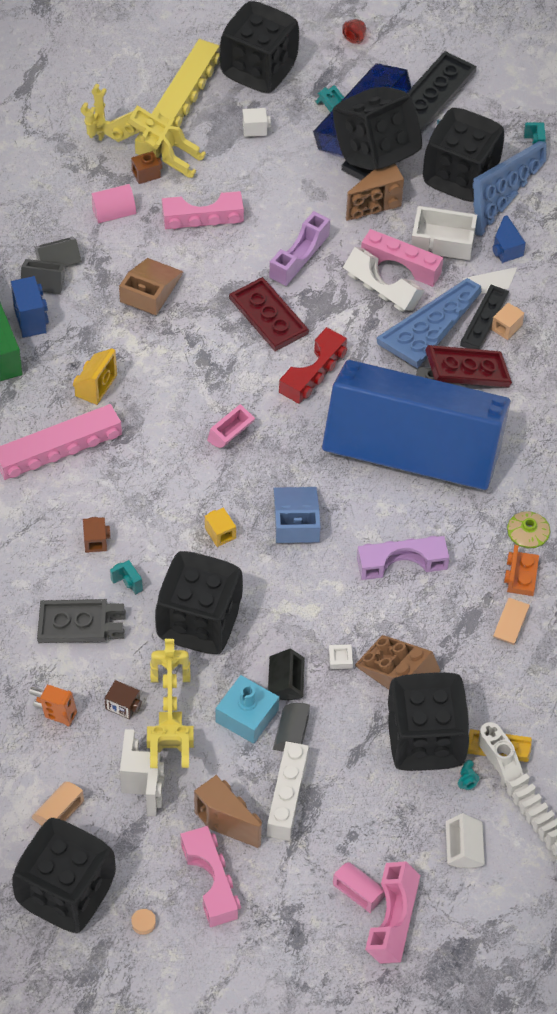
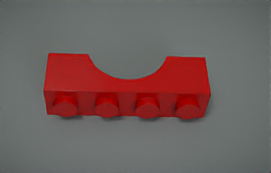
(299, 382)

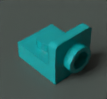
(329, 97)
(535, 131)
(126, 572)

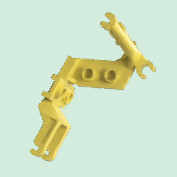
(155, 131)
(170, 731)

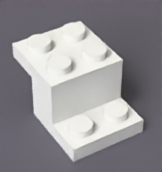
(137, 775)

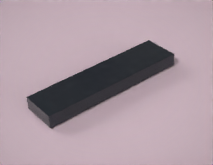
(483, 318)

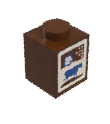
(123, 699)

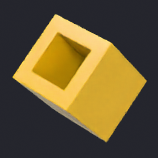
(220, 527)

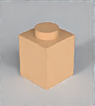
(507, 321)

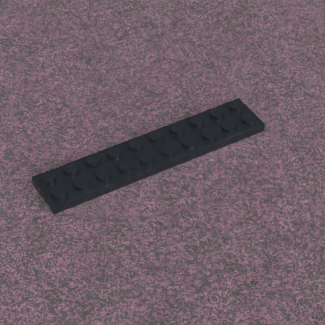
(431, 94)

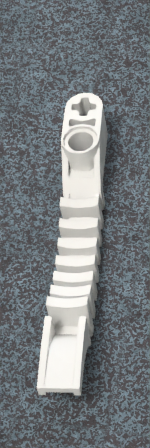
(494, 741)

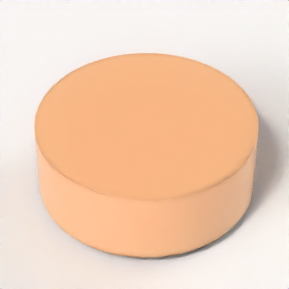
(143, 921)

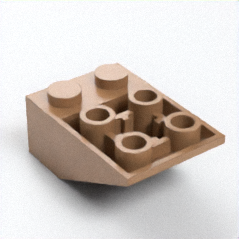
(375, 193)
(149, 285)
(395, 658)
(226, 813)

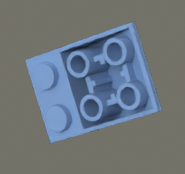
(296, 515)

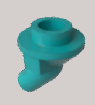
(468, 777)

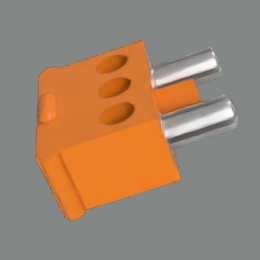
(56, 703)

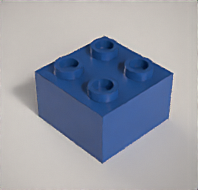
(29, 306)

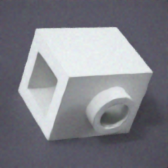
(255, 122)

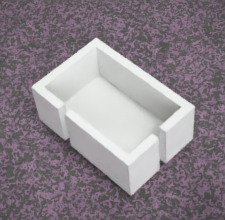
(444, 232)

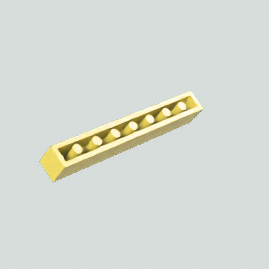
(184, 88)

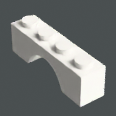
(364, 266)
(287, 791)

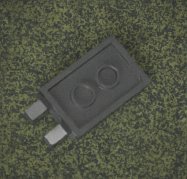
(79, 621)

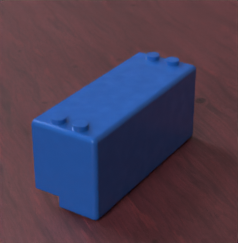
(415, 424)

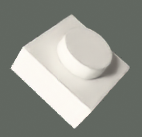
(340, 656)

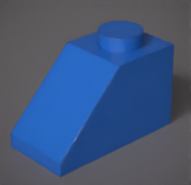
(508, 241)

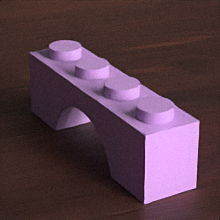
(312, 235)
(428, 552)

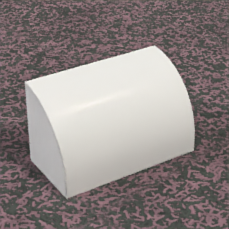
(464, 842)

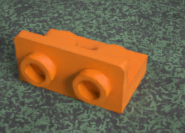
(523, 572)

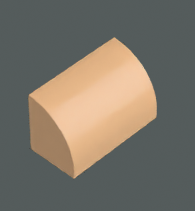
(60, 803)

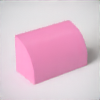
(113, 203)
(230, 426)
(358, 886)

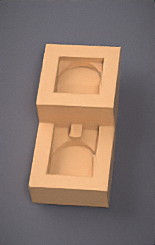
(511, 621)

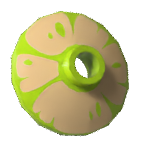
(528, 536)

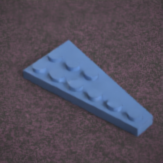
(500, 184)
(429, 324)

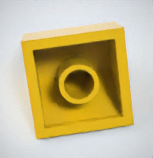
(96, 376)

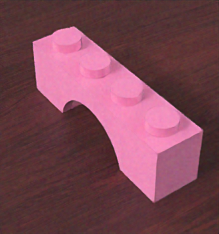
(225, 210)
(423, 264)
(200, 850)
(400, 889)

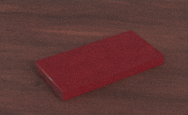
(268, 314)
(468, 366)

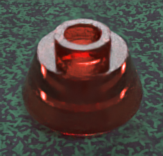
(354, 30)

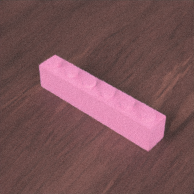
(59, 441)

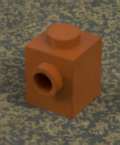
(146, 167)
(95, 534)

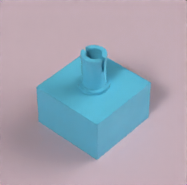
(247, 709)

